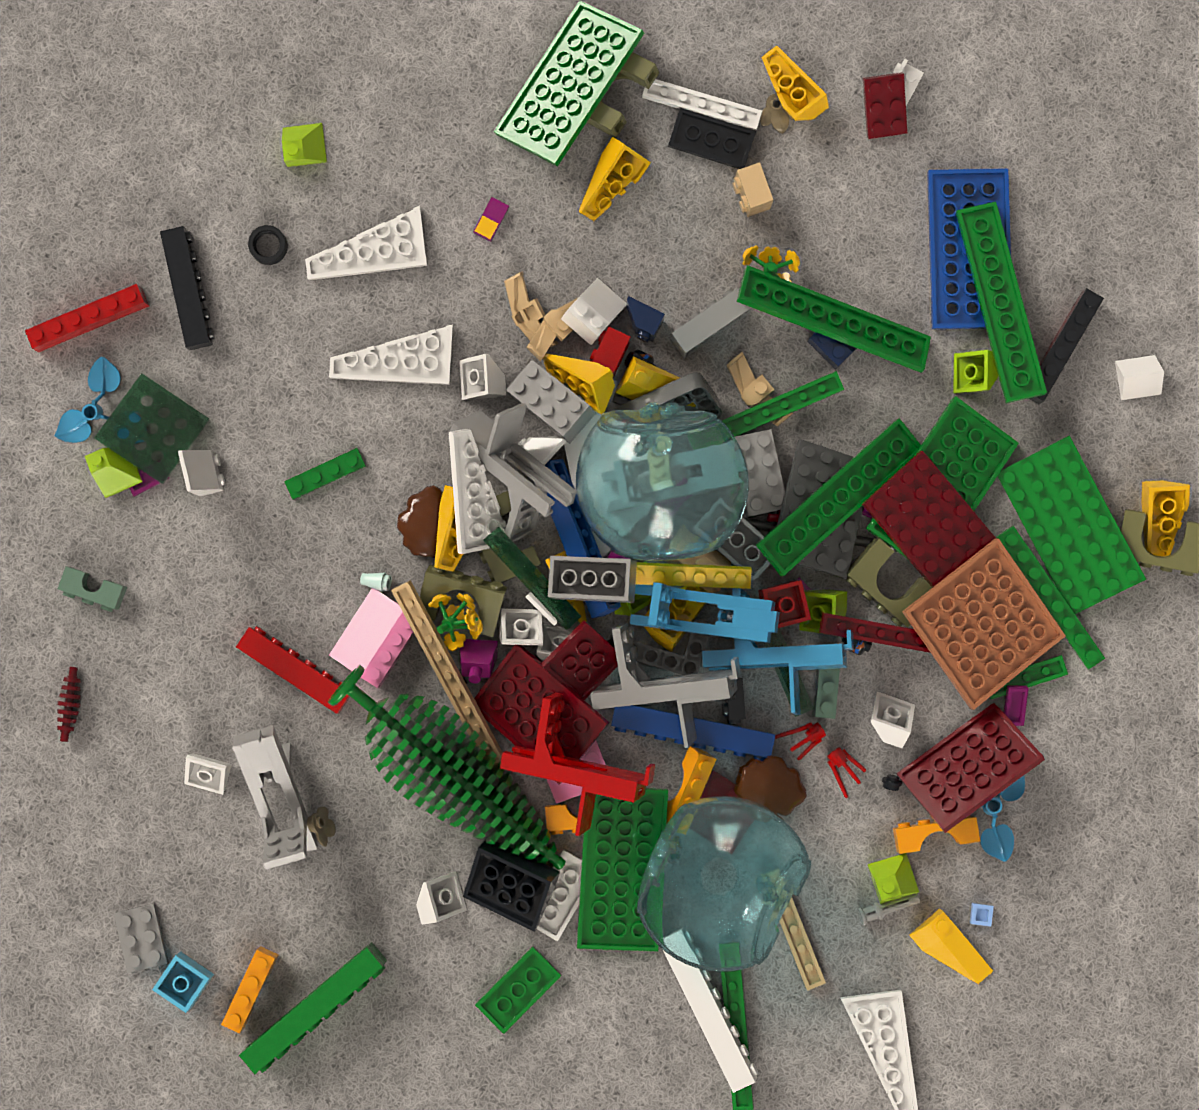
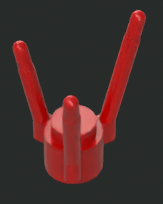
(814, 734)
(838, 758)

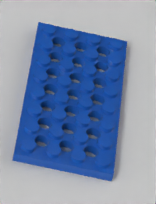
(939, 239)

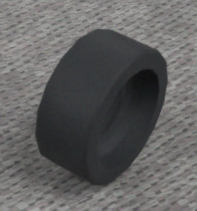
(267, 229)

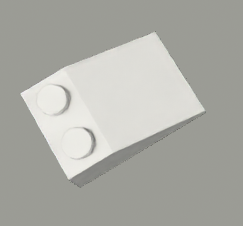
(593, 311)
(201, 471)

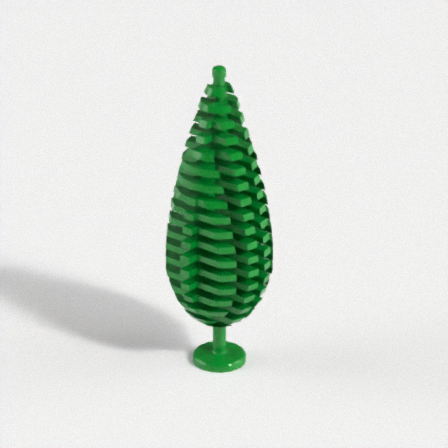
(450, 772)

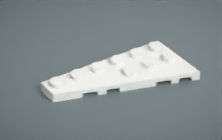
(379, 249)
(410, 359)
(473, 494)
(883, 1032)

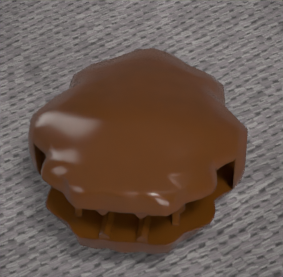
(420, 522)
(771, 784)

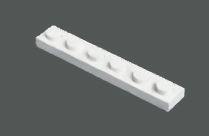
(703, 103)

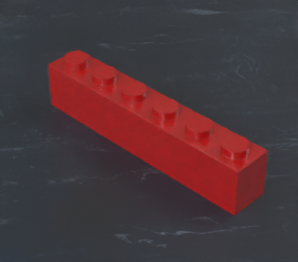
(87, 318)
(290, 667)

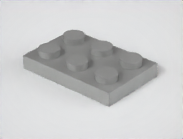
(141, 938)

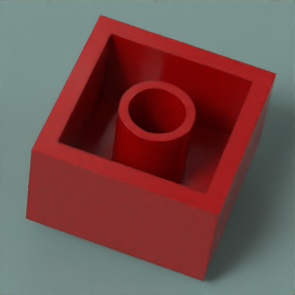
(611, 349)
(789, 601)

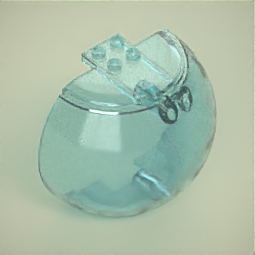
(661, 482)
(716, 901)

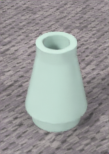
(377, 581)

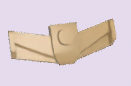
(524, 312)
(550, 328)
(752, 390)

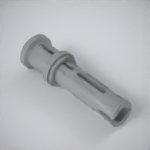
(879, 912)

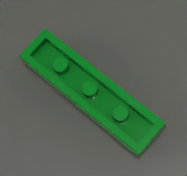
(325, 473)
(1036, 674)

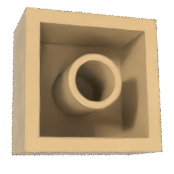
(753, 190)

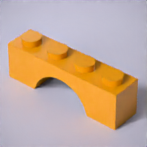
(697, 769)
(559, 819)
(910, 837)
(249, 989)

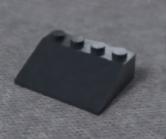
(510, 884)

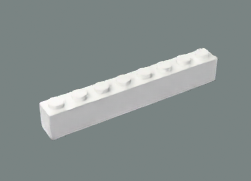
(715, 1024)

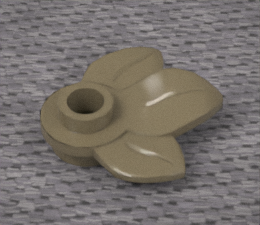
(776, 116)
(321, 825)

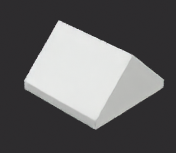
(1139, 377)
(206, 773)

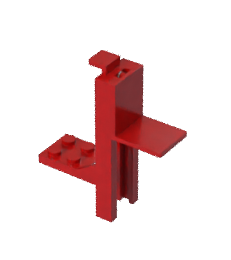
(550, 763)

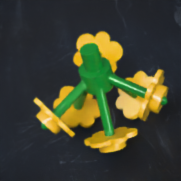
(769, 260)
(454, 618)

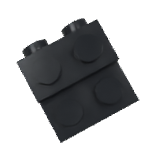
(735, 707)

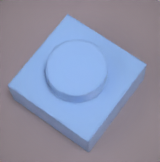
(981, 914)

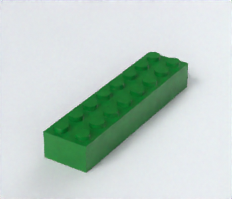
(308, 1012)

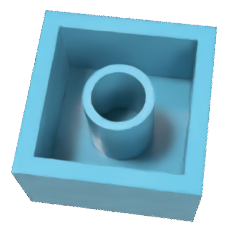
(183, 982)

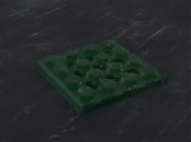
(149, 415)

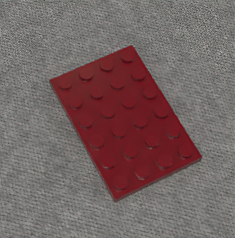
(928, 519)
(514, 702)
(970, 767)

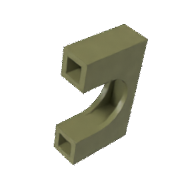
(635, 69)
(1184, 559)
(498, 569)
(864, 574)
(487, 594)

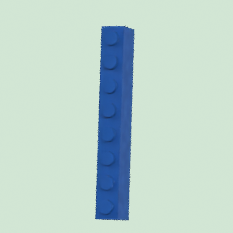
(576, 534)
(708, 733)

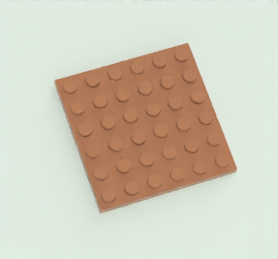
(984, 623)

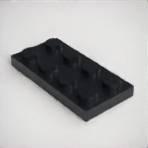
(711, 138)

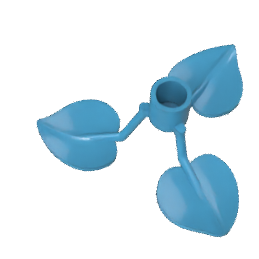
(73, 423)
(1000, 840)

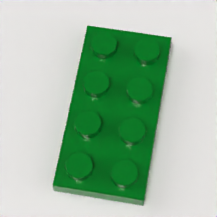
(518, 989)

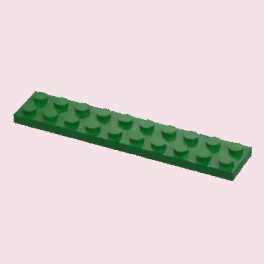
(1001, 302)
(834, 319)
(838, 498)

